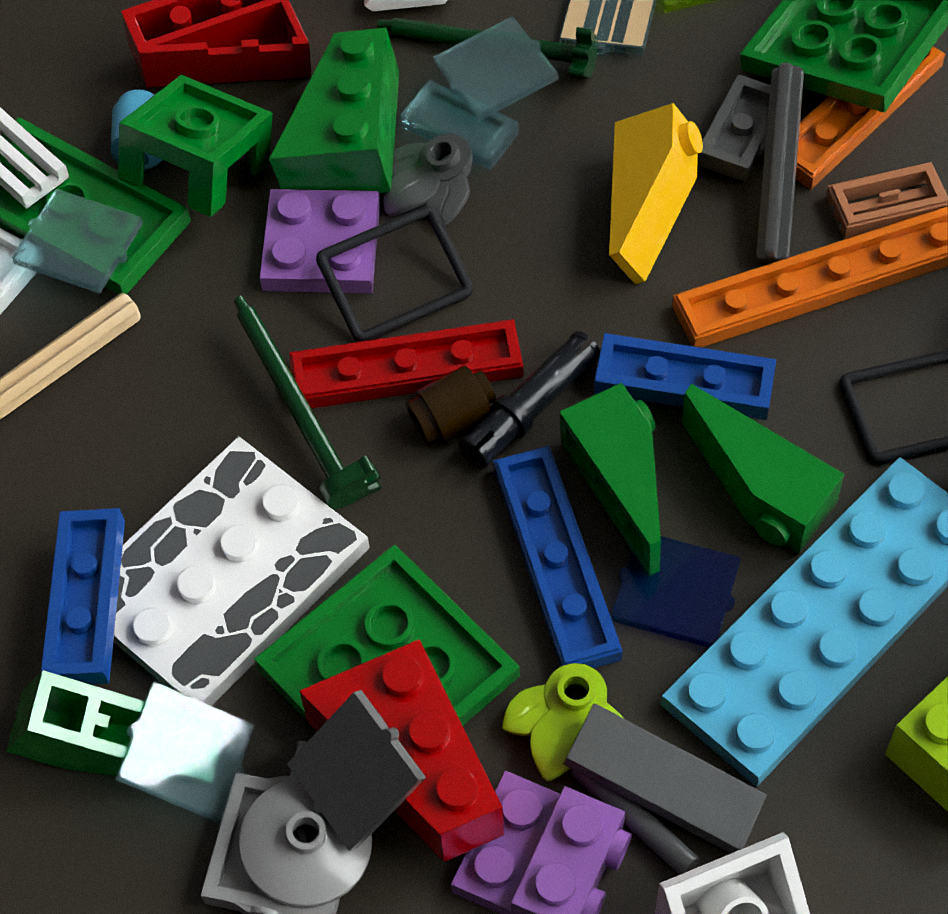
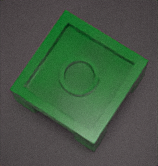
(198, 132)

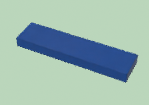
(557, 559)

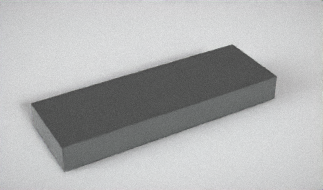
(665, 779)

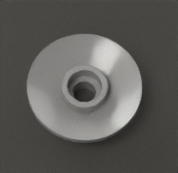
(293, 870)

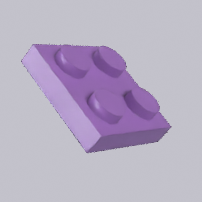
(309, 221)

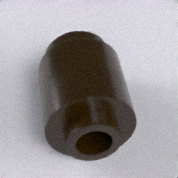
(451, 404)

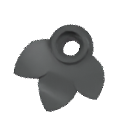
(424, 179)

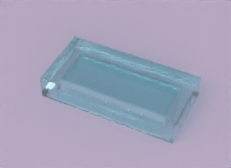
(439, 112)

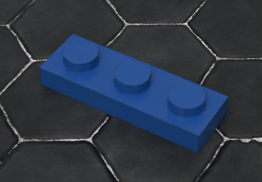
(666, 370)
(84, 595)

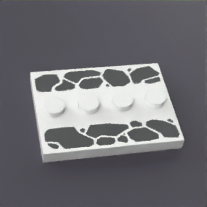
(227, 572)

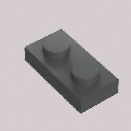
(737, 130)

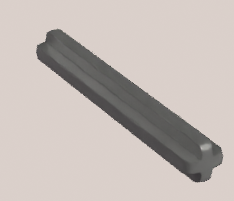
(780, 164)

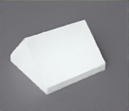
(744, 882)

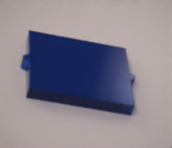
(683, 598)

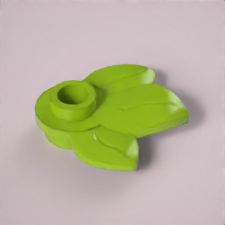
(553, 717)

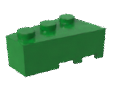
(344, 119)

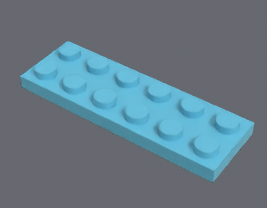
(819, 625)

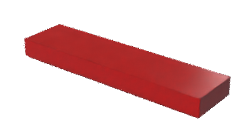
(405, 363)

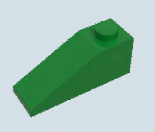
(614, 452)
(768, 478)
(73, 724)

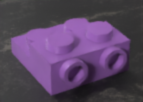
(548, 855)

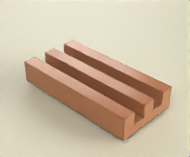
(891, 204)

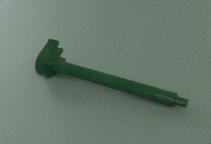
(581, 55)
(343, 483)

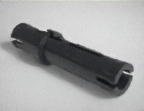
(514, 413)

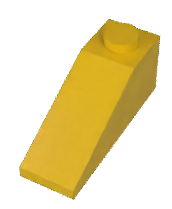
(650, 183)

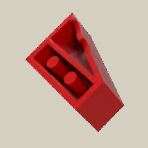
(216, 41)
(456, 801)

